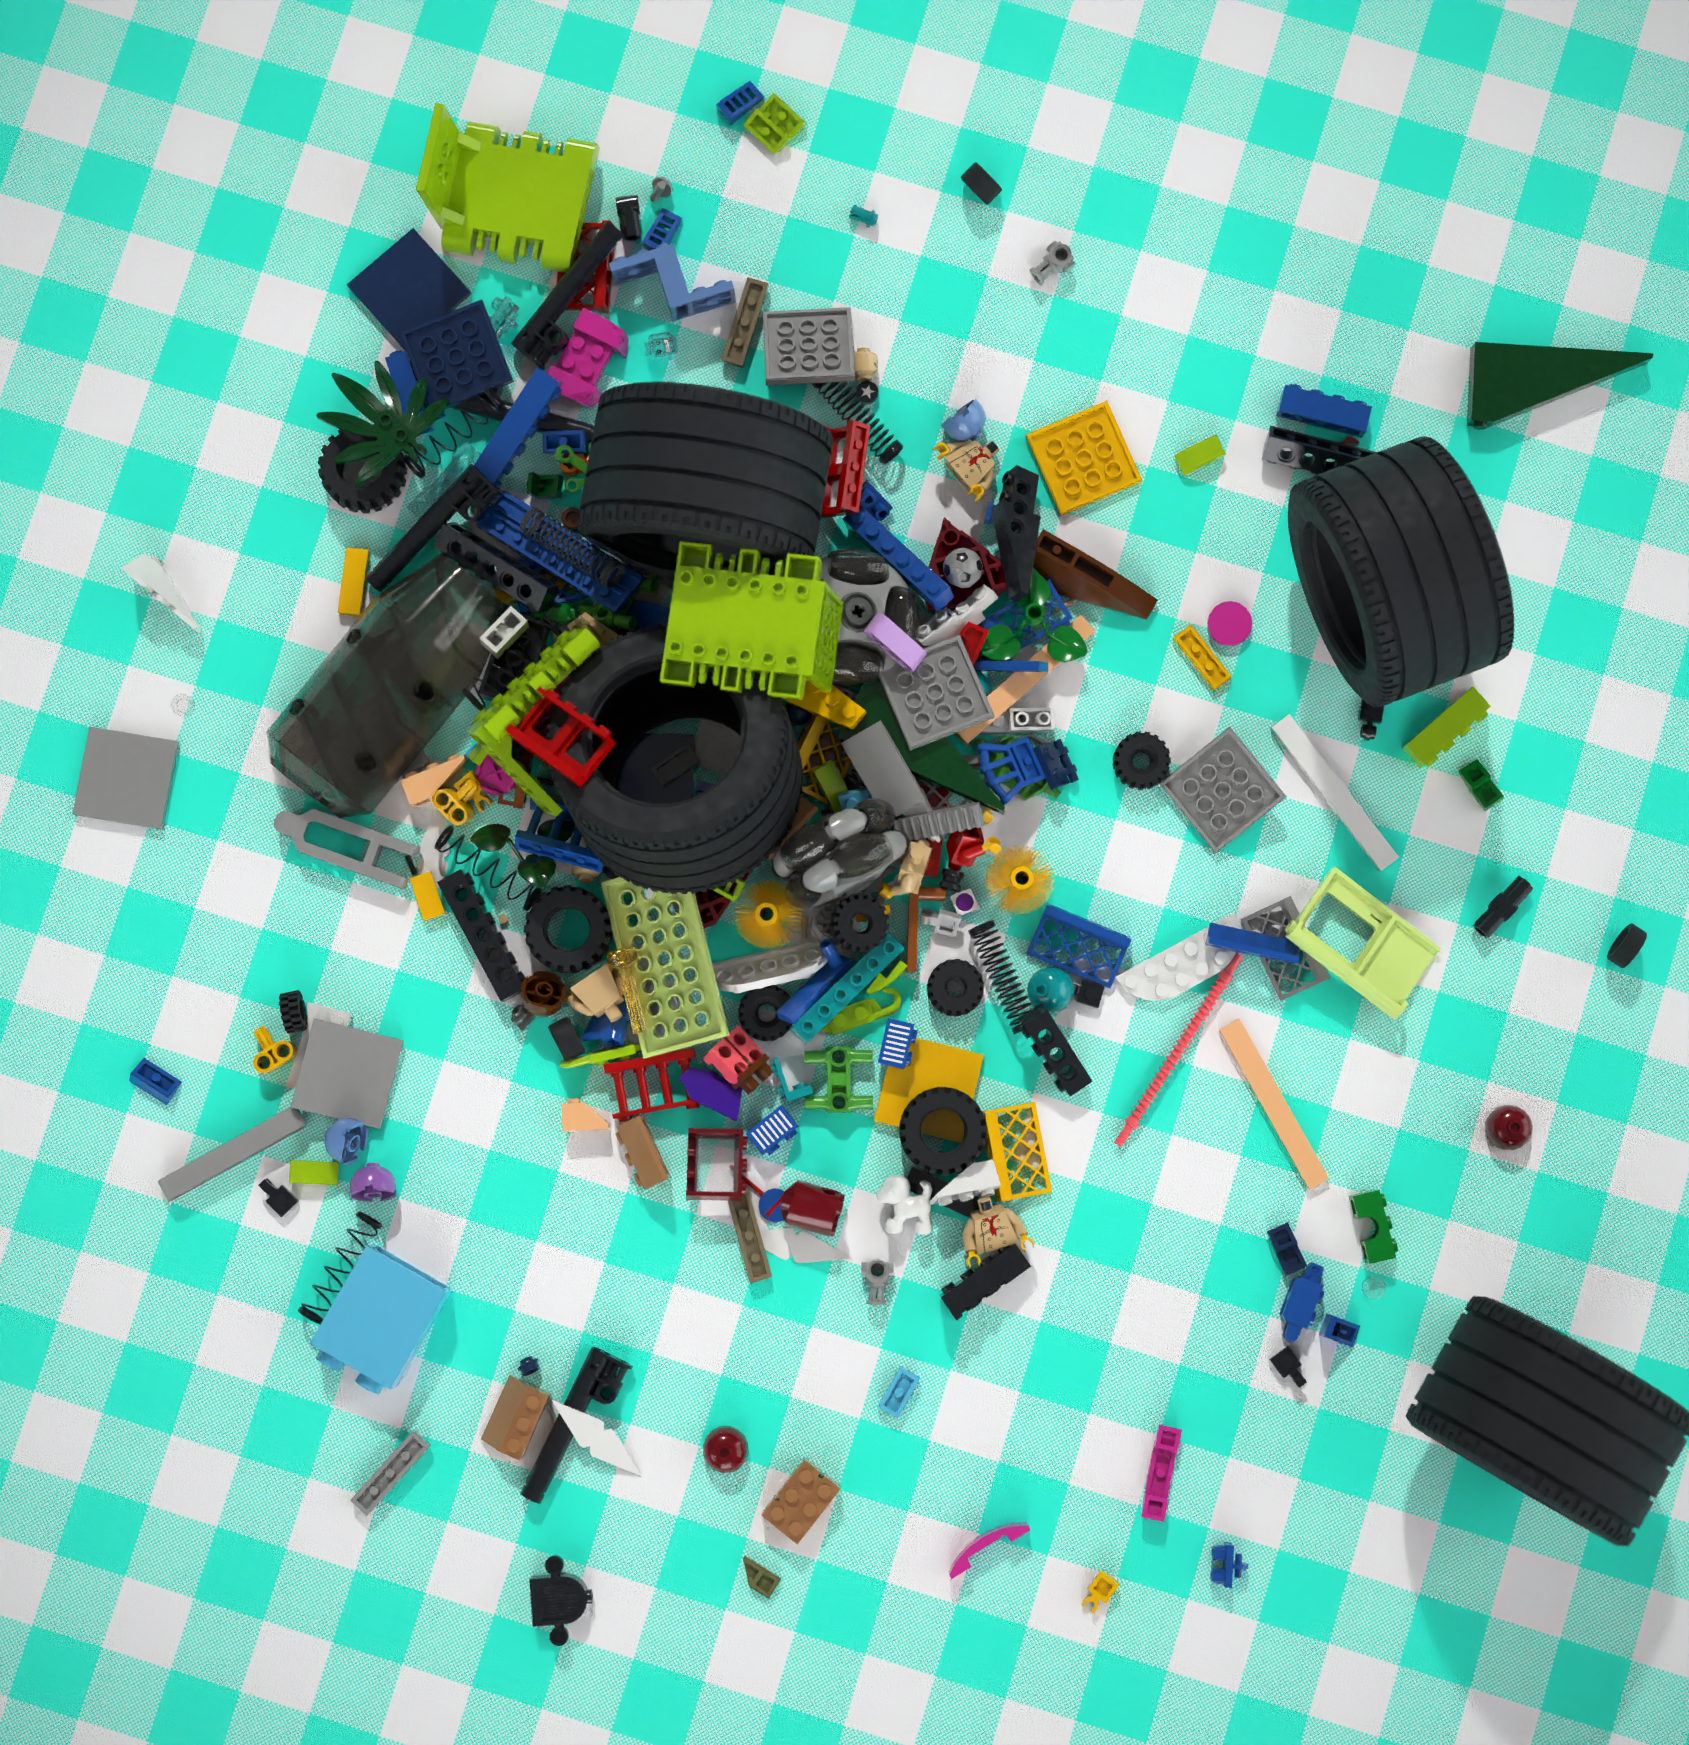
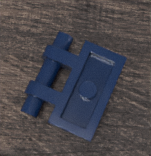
(1052, 767)

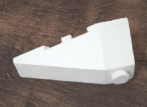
(157, 581)

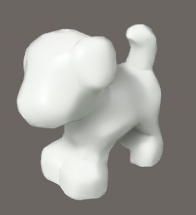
(896, 1192)

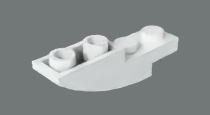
(950, 623)
(1022, 721)

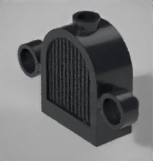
(558, 1599)

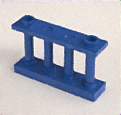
(553, 848)

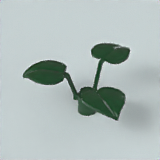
(533, 869)

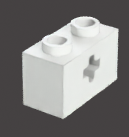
(504, 632)

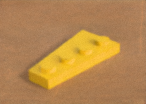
(832, 706)

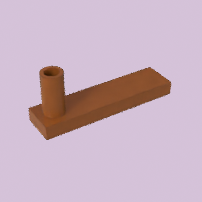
(924, 893)

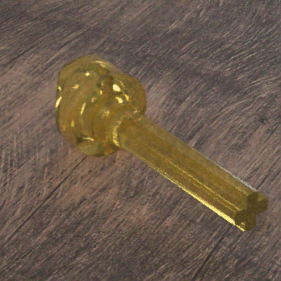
(623, 960)

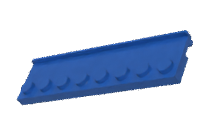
(503, 523)

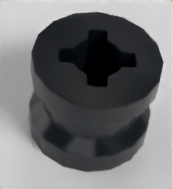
(951, 879)

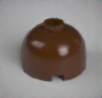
(542, 993)

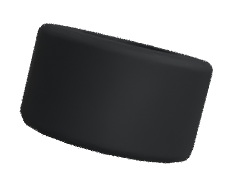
(981, 183)
(566, 1038)

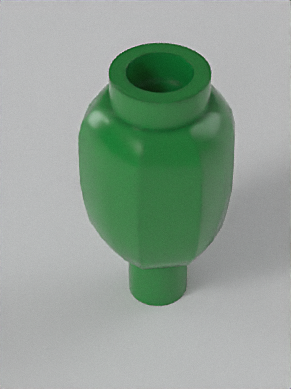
(560, 613)

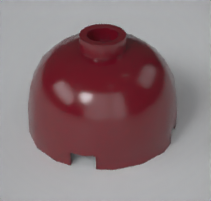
(1508, 1127)
(725, 1449)

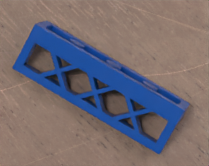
(1252, 943)

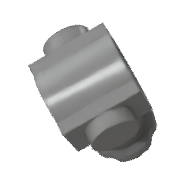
(1052, 264)
(877, 1281)

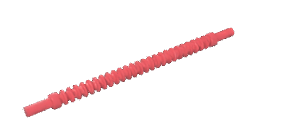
(1132, 1121)

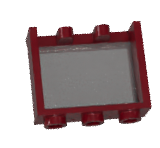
(715, 1164)

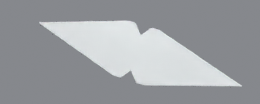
(432, 858)
(802, 1247)
(590, 1432)

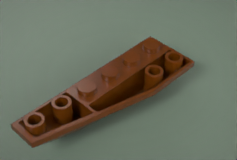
(1087, 579)

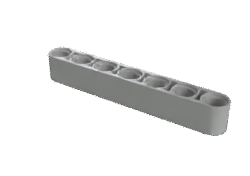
(232, 1153)

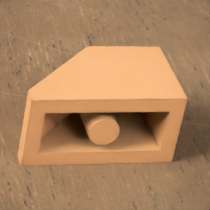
(580, 1116)

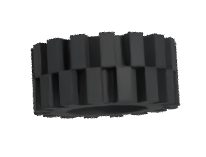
(293, 1011)

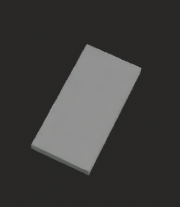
(883, 768)

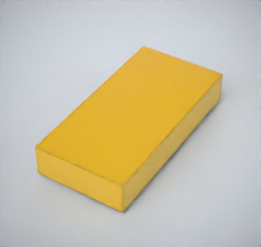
(427, 896)

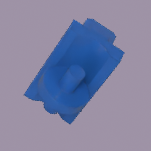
(874, 502)
(1225, 1575)

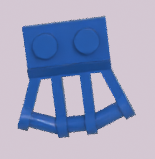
(1021, 761)

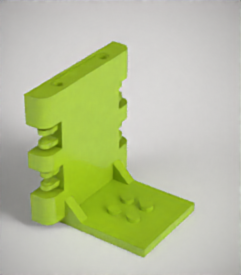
(504, 192)
(751, 623)
(490, 724)

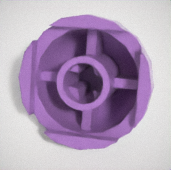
(372, 1183)

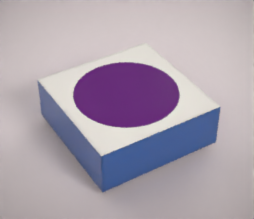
(964, 902)

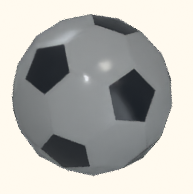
(962, 568)

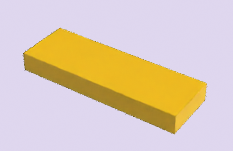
(353, 581)
(1202, 657)

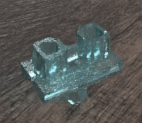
(504, 315)

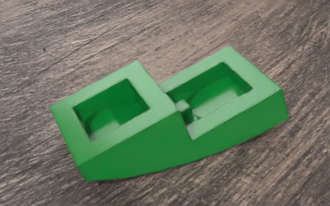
(1480, 785)

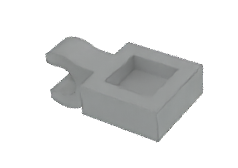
(944, 922)

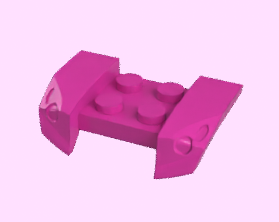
(588, 356)

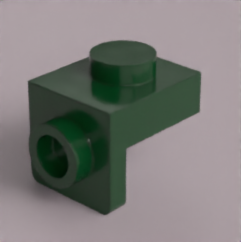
(544, 486)

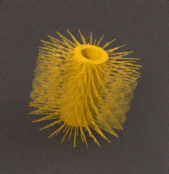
(1008, 881)
(756, 920)

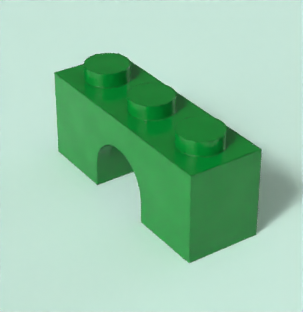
(1380, 1244)

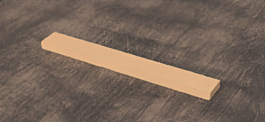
(1020, 683)
(1274, 1104)

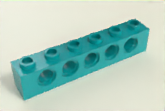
(846, 989)

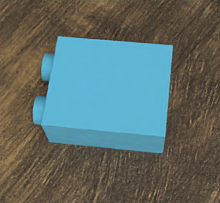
(379, 1319)

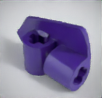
(712, 1091)

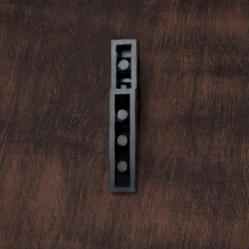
(1017, 529)

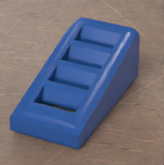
(732, 117)
(648, 243)

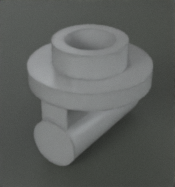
(661, 187)

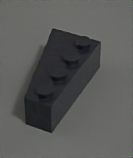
(984, 1280)

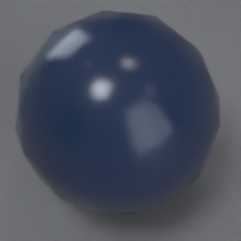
(797, 715)

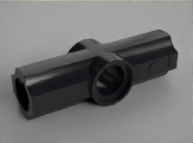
(1502, 907)

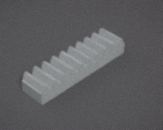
(941, 821)
(390, 1472)

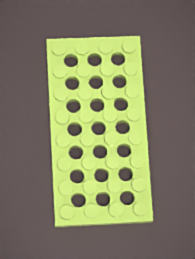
(699, 961)

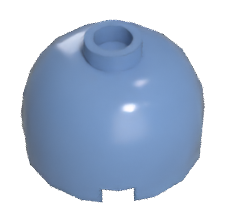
(966, 422)
(345, 1139)

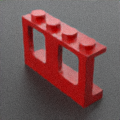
(849, 472)
(555, 750)

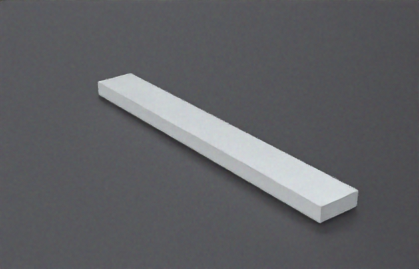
(1334, 792)

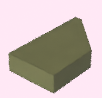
(760, 1578)

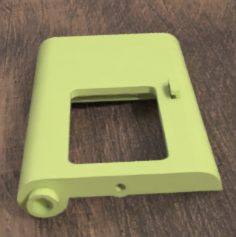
(1390, 959)

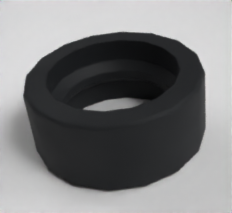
(1627, 945)

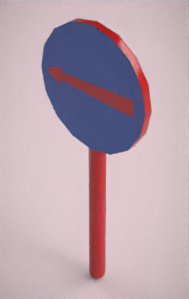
(769, 1202)

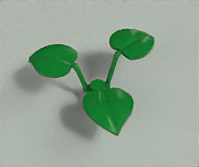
(1064, 644)

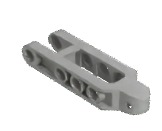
(295, 827)

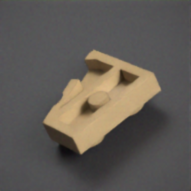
(597, 629)

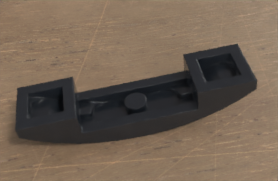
(916, 1176)

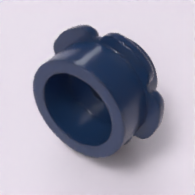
(528, 1366)

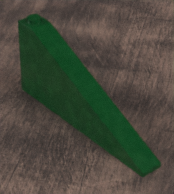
(1520, 378)
(933, 762)

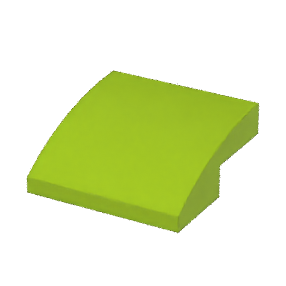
(774, 124)

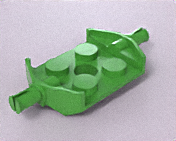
(1025, 792)

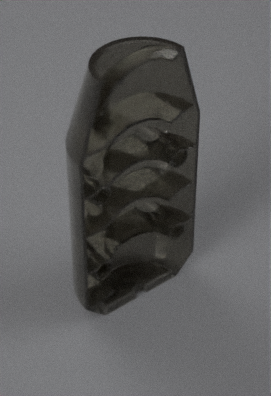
(375, 684)

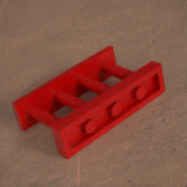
(639, 1066)

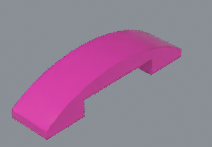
(1160, 1473)
(962, 1563)

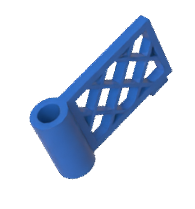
(993, 619)

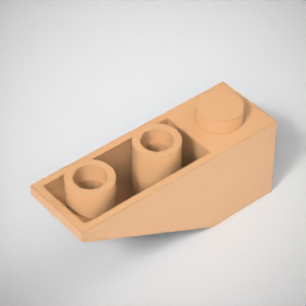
(422, 785)

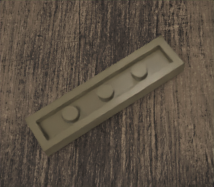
(745, 322)
(750, 1238)

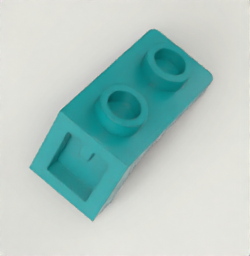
(799, 1090)

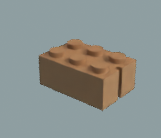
(801, 1500)

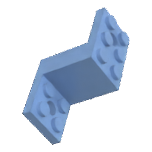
(665, 263)

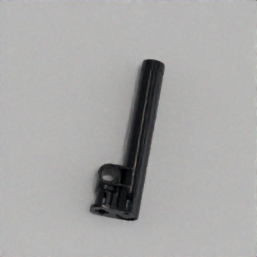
(537, 334)
(550, 423)
(467, 490)
(595, 1373)

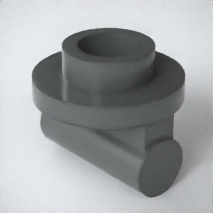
(521, 1017)

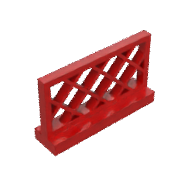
(602, 280)

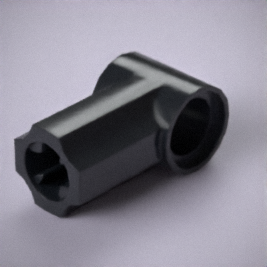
(628, 211)

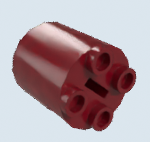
(812, 1207)

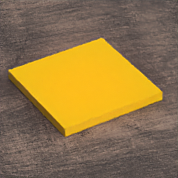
(1083, 458)
(930, 1067)

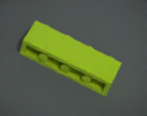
(1446, 727)

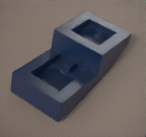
(1286, 1249)

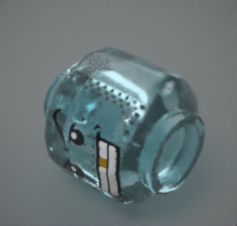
(661, 346)

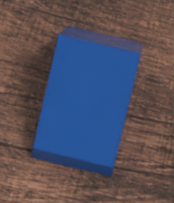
(1339, 1330)

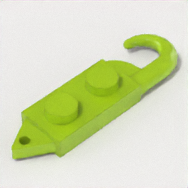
(862, 1013)
(603, 1056)

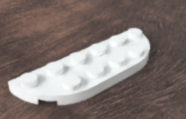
(769, 967)
(1178, 967)

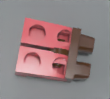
(739, 1060)

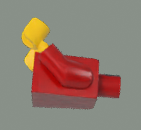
(968, 844)

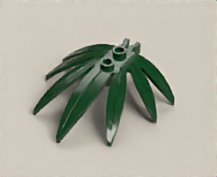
(392, 427)

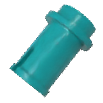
(863, 215)

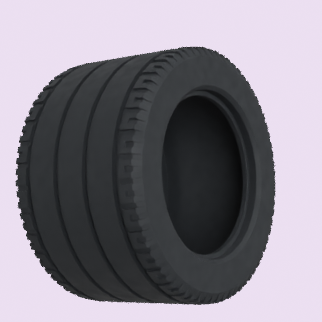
(703, 471)
(1401, 570)
(690, 841)
(1551, 1418)

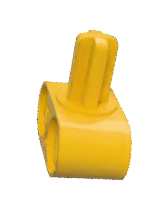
(456, 801)
(272, 1051)

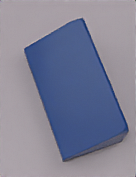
(574, 438)
(154, 1081)

